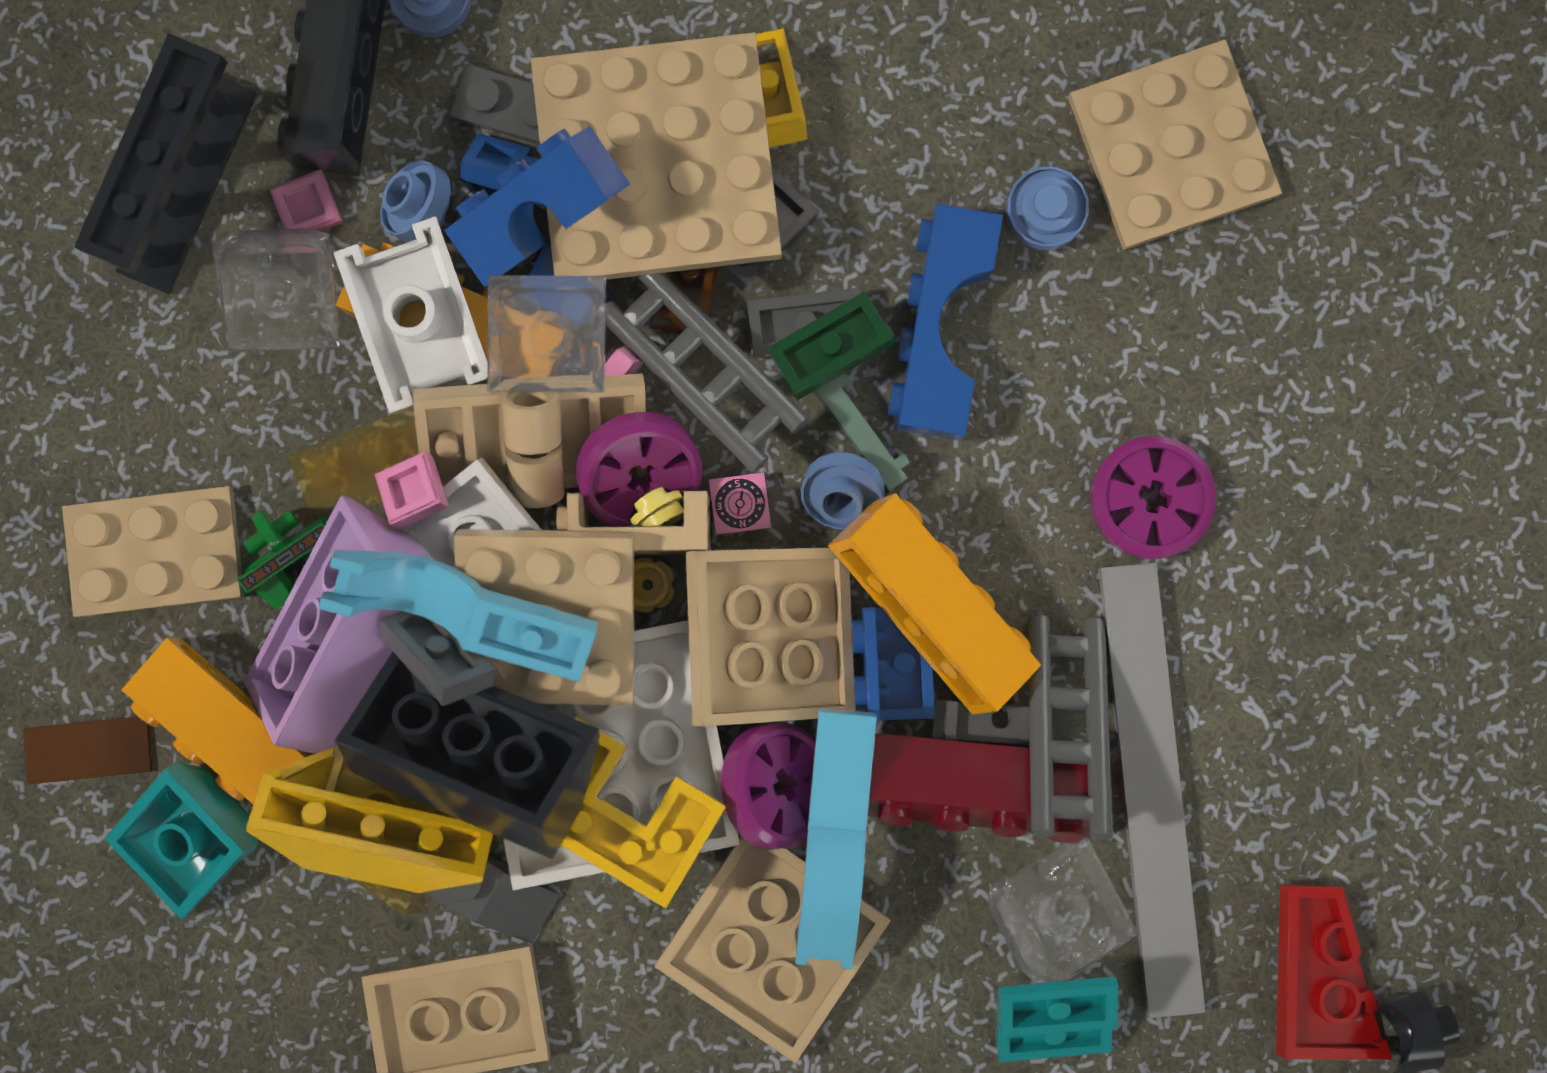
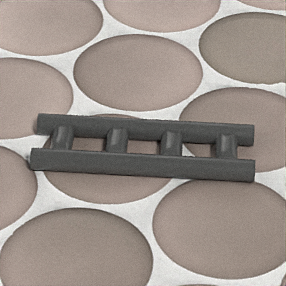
(704, 402)
(1045, 751)

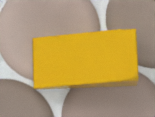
(780, 94)

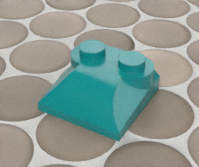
(183, 836)

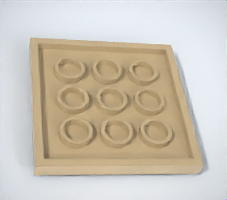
(689, 141)

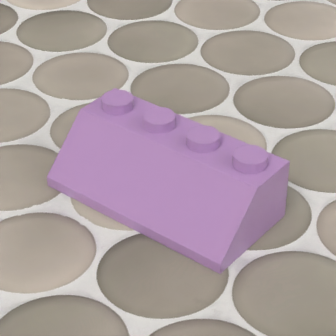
(317, 660)

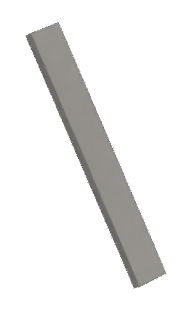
(1151, 791)

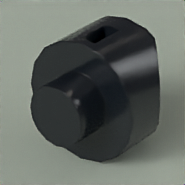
(1419, 1030)

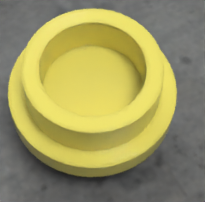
(658, 509)

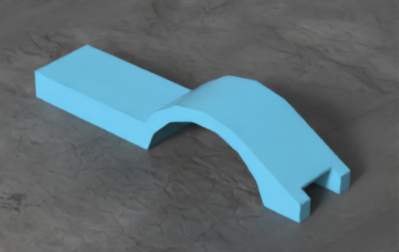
(476, 616)
(836, 836)

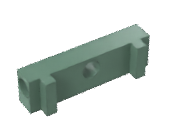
(860, 433)

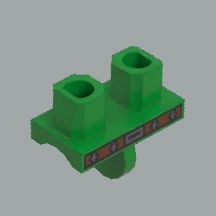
(269, 572)

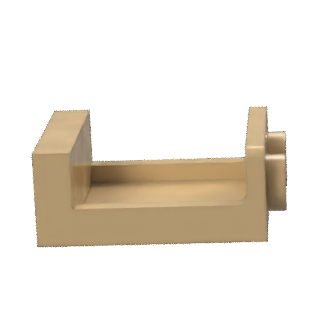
(667, 540)

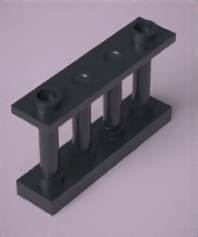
(166, 165)

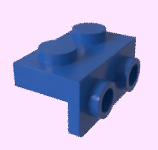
(895, 676)

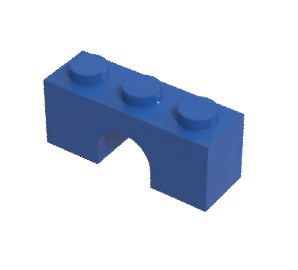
(569, 179)

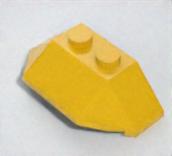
(362, 830)

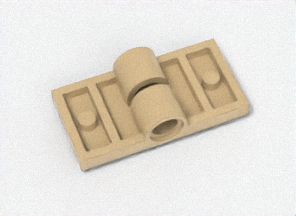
(522, 436)

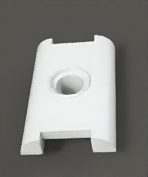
(436, 350)

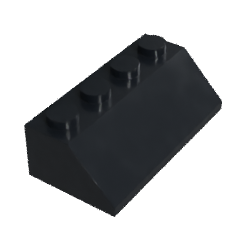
(331, 85)
(476, 759)

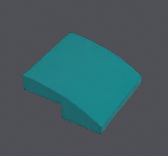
(1056, 1019)

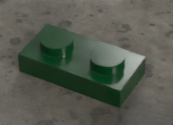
(831, 345)

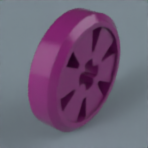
(631, 441)
(1182, 480)
(748, 781)

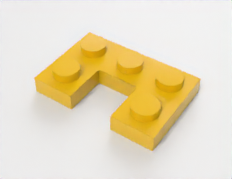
(641, 856)

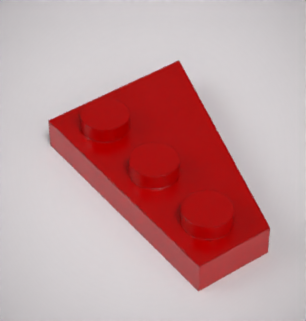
(1321, 985)

